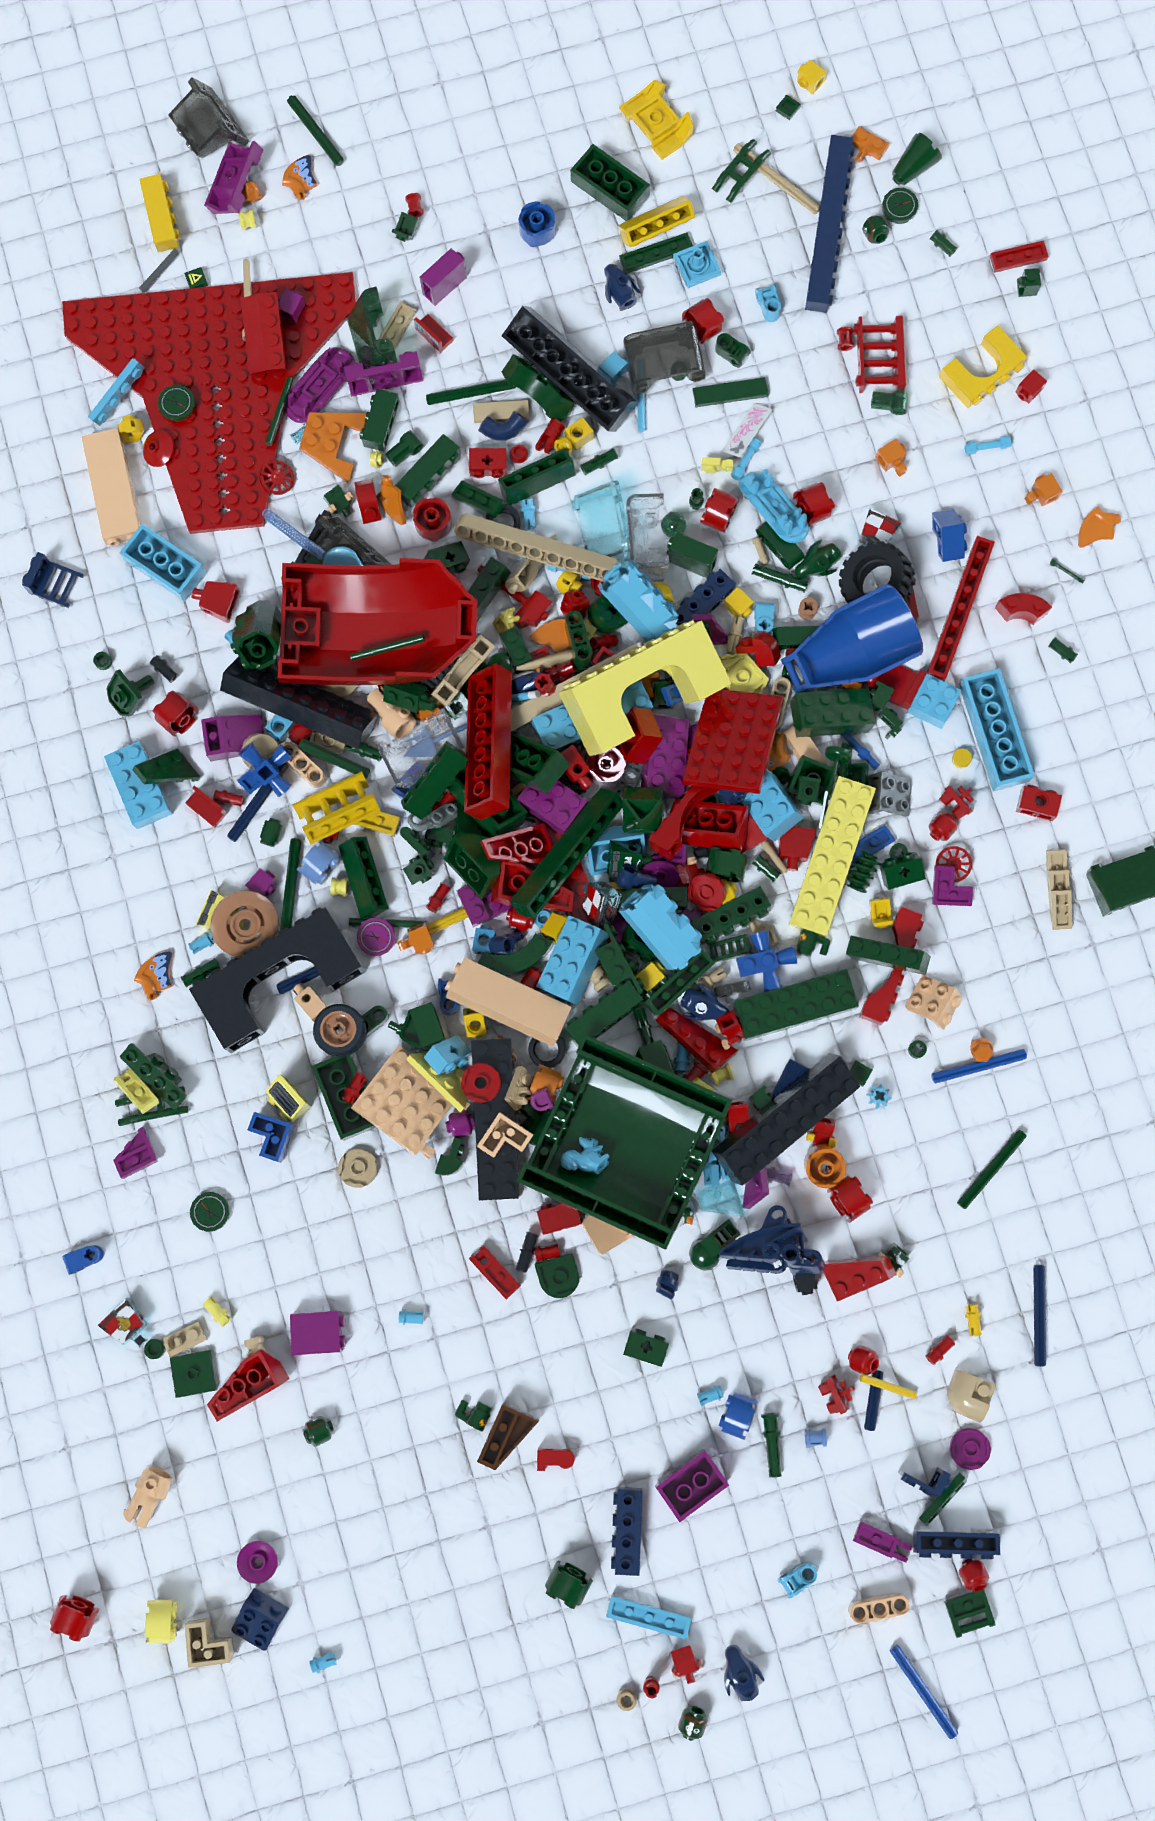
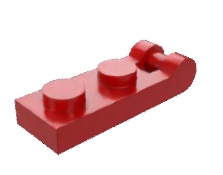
(495, 1272)

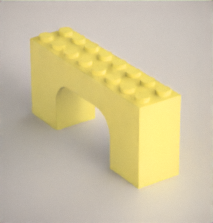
(596, 697)

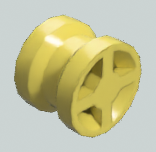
(247, 219)
(339, 886)

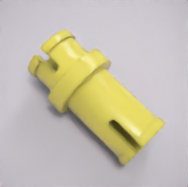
(220, 1315)

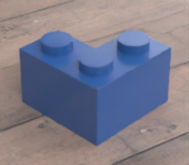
(950, 534)
(276, 1134)

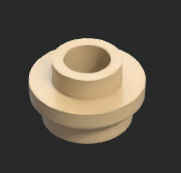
(626, 1706)

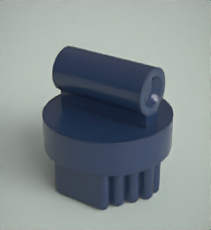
(667, 1284)

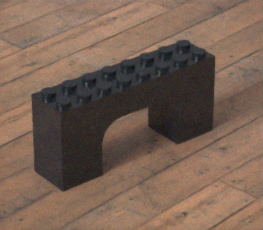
(226, 991)

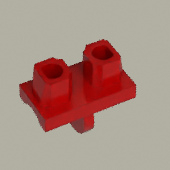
(950, 795)
(832, 1386)

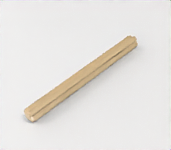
(782, 183)

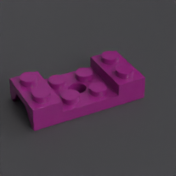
(229, 181)
(384, 377)
(482, 910)

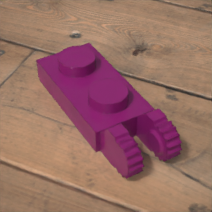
(880, 1541)

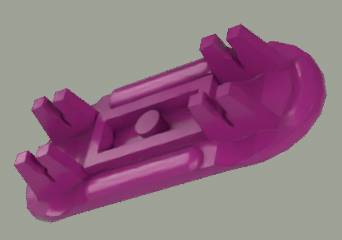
(318, 384)

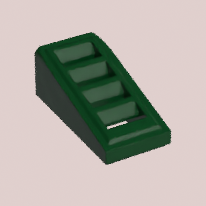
(740, 953)
(720, 1238)

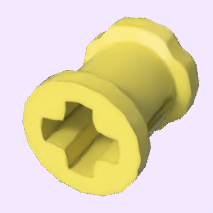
(722, 1074)

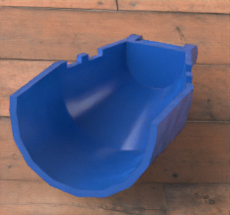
(858, 642)

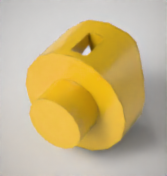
(132, 426)
(565, 578)

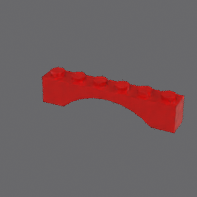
(668, 837)
(877, 1004)

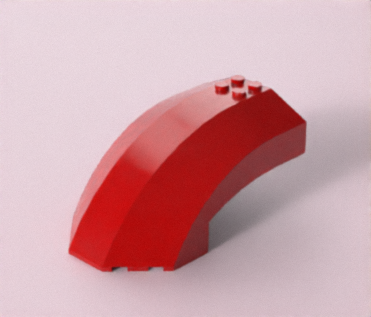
(356, 608)

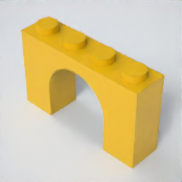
(970, 388)

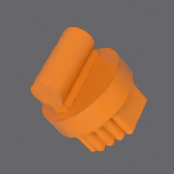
(251, 192)
(981, 1049)

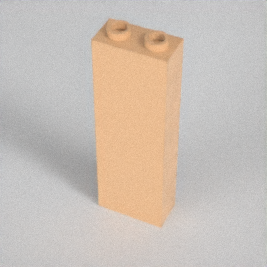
(111, 486)
(507, 1001)

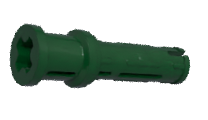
(771, 1434)

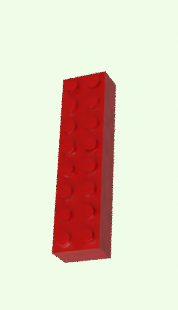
(488, 742)

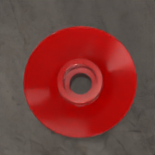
(158, 448)

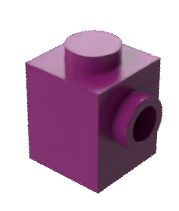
(291, 305)
(262, 883)

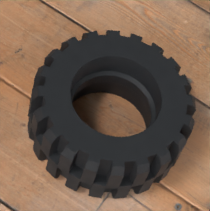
(869, 558)

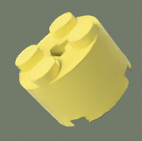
(159, 1621)

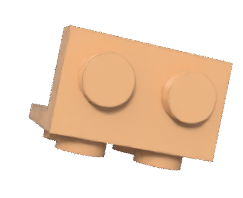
(934, 1001)
(603, 1235)

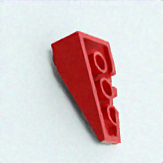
(523, 845)
(513, 876)

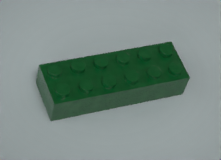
(795, 1005)

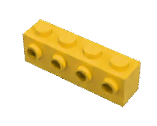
(159, 212)
(656, 221)

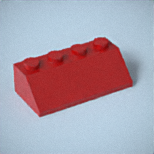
(263, 333)
(716, 826)

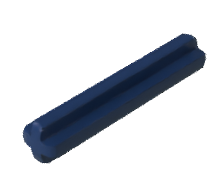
(302, 977)
(873, 1403)

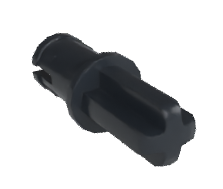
(526, 1252)

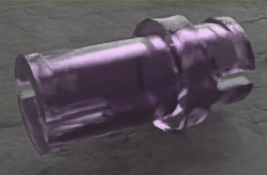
(778, 1176)

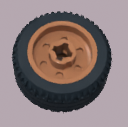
(346, 1041)

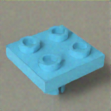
(697, 264)

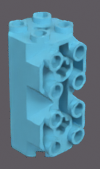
(638, 600)
(660, 927)

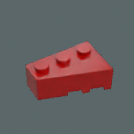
(856, 1275)

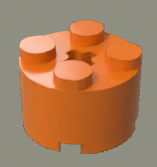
(546, 1078)
(832, 1173)

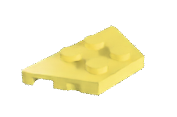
(744, 674)
(447, 1084)

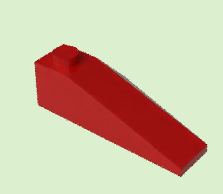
(250, 1381)

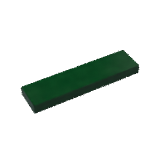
(654, 253)
(730, 392)

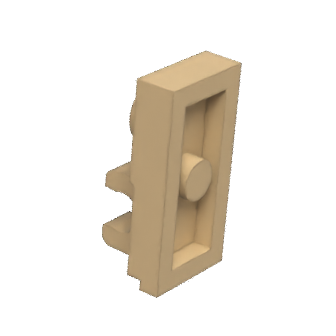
(519, 1088)
(184, 1339)

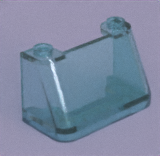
(603, 520)

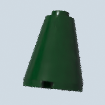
(916, 159)

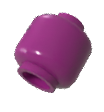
(460, 1124)

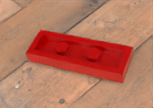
(1019, 256)

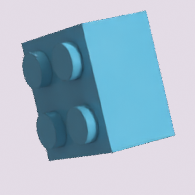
(934, 701)

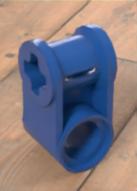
(443, 1000)
(80, 1259)

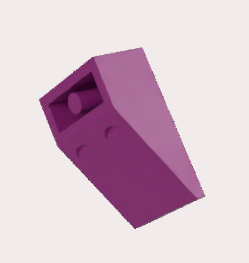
(226, 734)

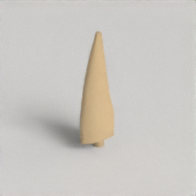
(524, 574)
(549, 660)

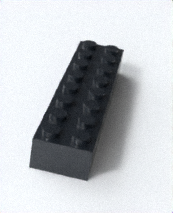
(569, 369)
(300, 703)
(785, 1119)
(498, 1174)

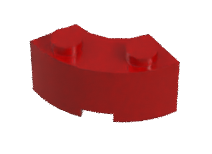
(1023, 606)

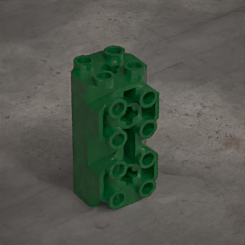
(257, 635)

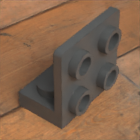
(891, 794)

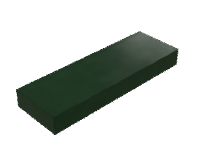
(478, 499)
(940, 1502)

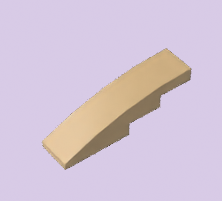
(1059, 889)

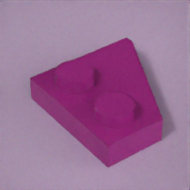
(717, 634)
(136, 1155)
(756, 1189)

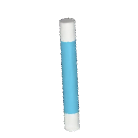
(525, 696)

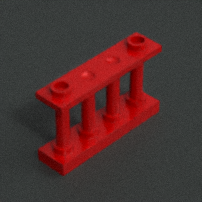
(896, 345)

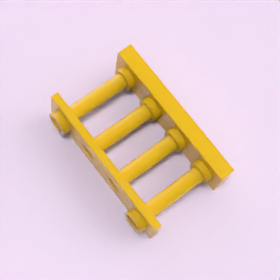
(341, 818)

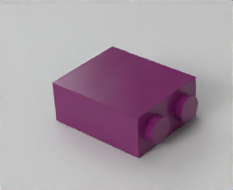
(443, 276)
(317, 1333)

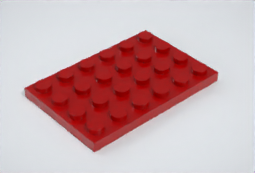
(733, 741)

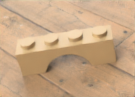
(462, 669)

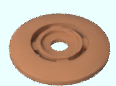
(226, 928)

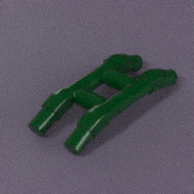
(740, 180)
(161, 1111)

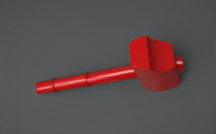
(534, 608)

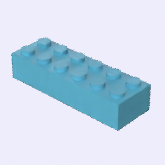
(996, 730)
(558, 731)

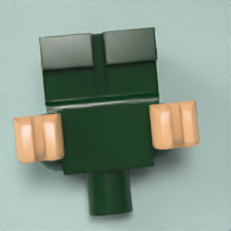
(338, 501)
(897, 1257)

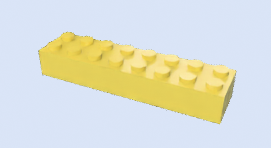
(832, 856)

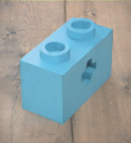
(448, 1055)

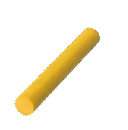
(888, 1386)

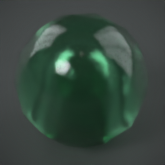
(673, 523)

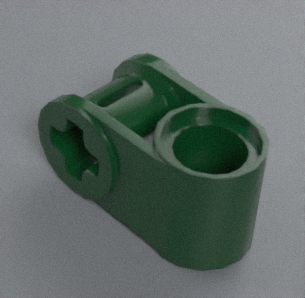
(734, 352)

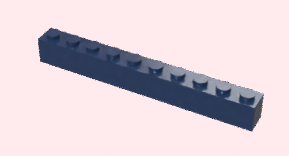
(828, 224)

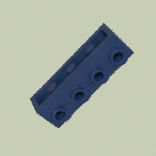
(706, 596)
(628, 1531)
(956, 1543)

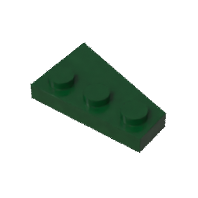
(166, 767)

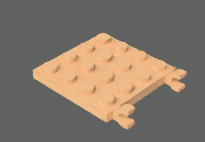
(403, 1104)

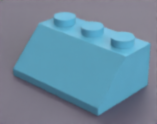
(599, 851)

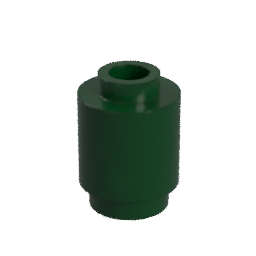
(271, 832)

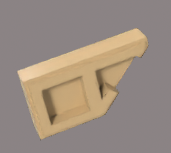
(757, 927)

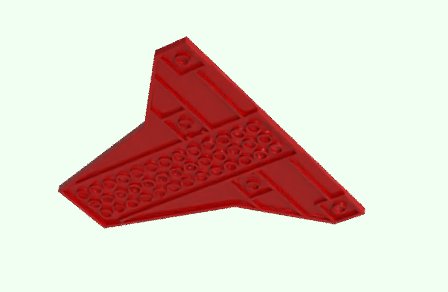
(198, 343)

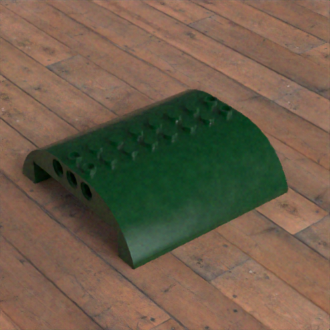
(649, 1126)

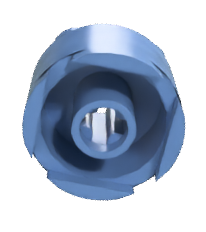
(318, 863)

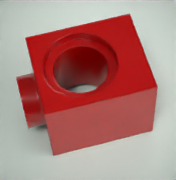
(1030, 386)

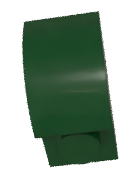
(450, 1164)

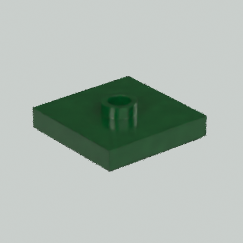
(193, 1374)

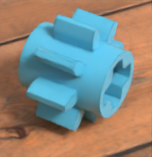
(872, 1096)

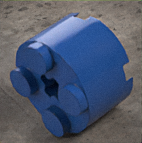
(537, 224)
(738, 1415)

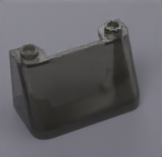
(662, 355)

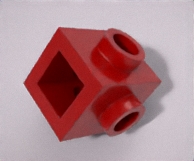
(575, 602)

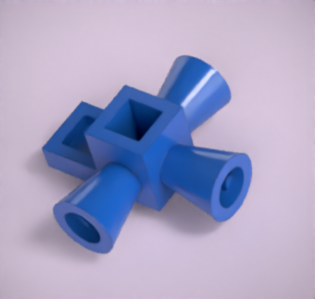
(264, 769)
(765, 961)

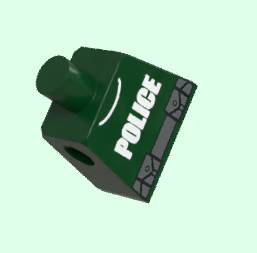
(623, 853)

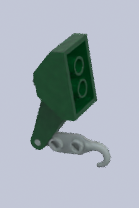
(465, 850)

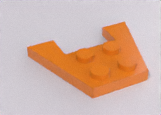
(323, 437)

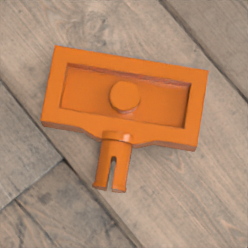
(868, 144)

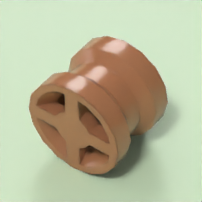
(807, 613)

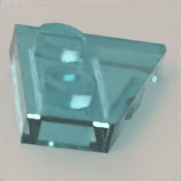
(721, 1199)

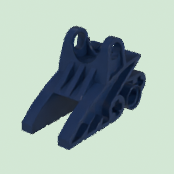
(773, 1243)

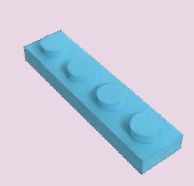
(117, 390)
(648, 1617)

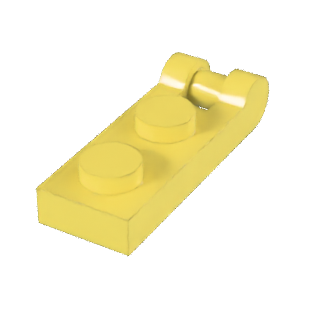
(136, 1090)

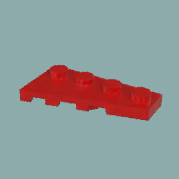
(697, 1040)

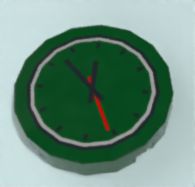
(900, 205)
(176, 403)
(209, 1211)

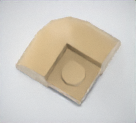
(970, 1395)

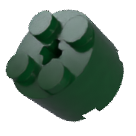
(605, 616)
(727, 865)
(568, 1584)

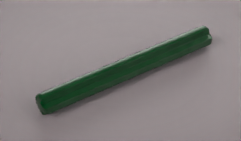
(315, 130)
(468, 391)
(290, 883)
(991, 1169)

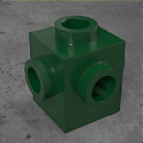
(414, 874)

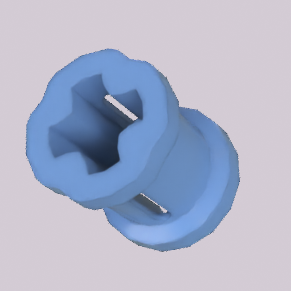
(815, 1438)

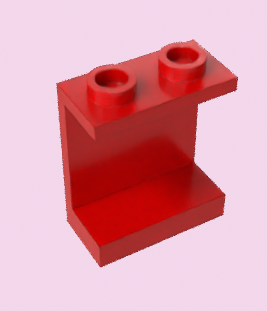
(903, 681)

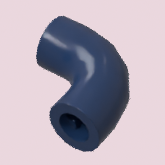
(503, 430)

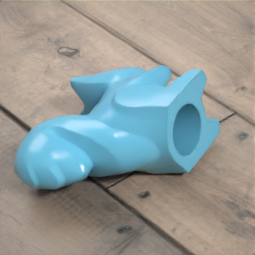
(588, 1160)

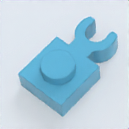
(711, 1171)

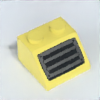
(287, 1098)

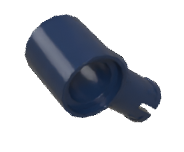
(630, 875)
(506, 943)

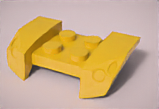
(658, 120)

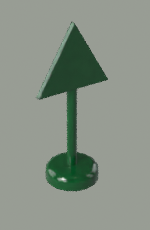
(837, 755)

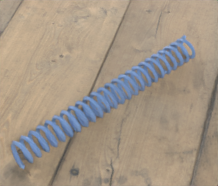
(297, 536)

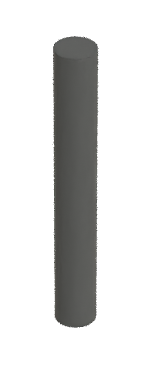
(159, 270)

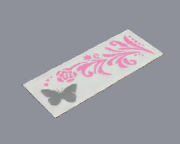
(747, 430)

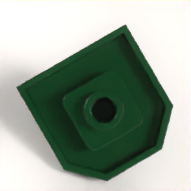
(126, 694)

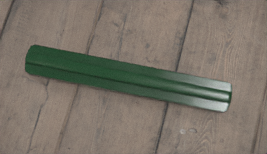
(333, 758)

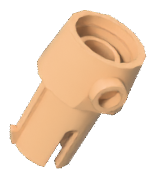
(395, 720)
(151, 1487)

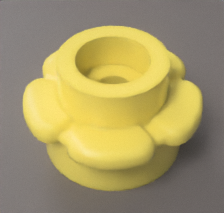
(376, 459)

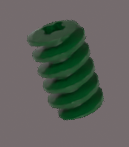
(863, 872)

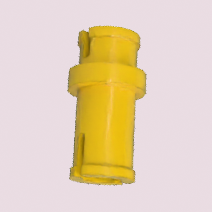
(972, 1315)

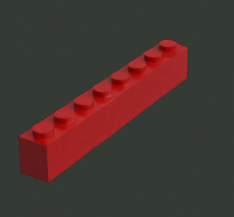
(960, 608)

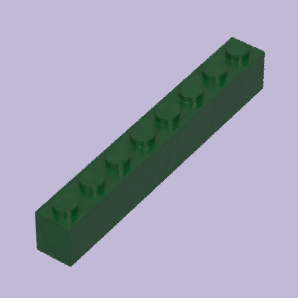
(567, 853)

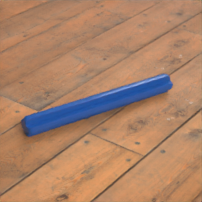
(975, 1067)
(923, 1691)

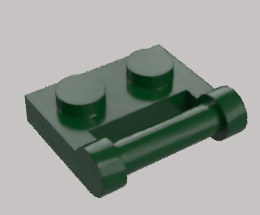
(423, 847)
(968, 1606)

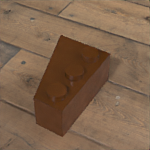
(505, 1435)

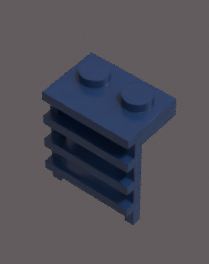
(40, 576)

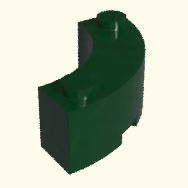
(539, 387)
(520, 961)

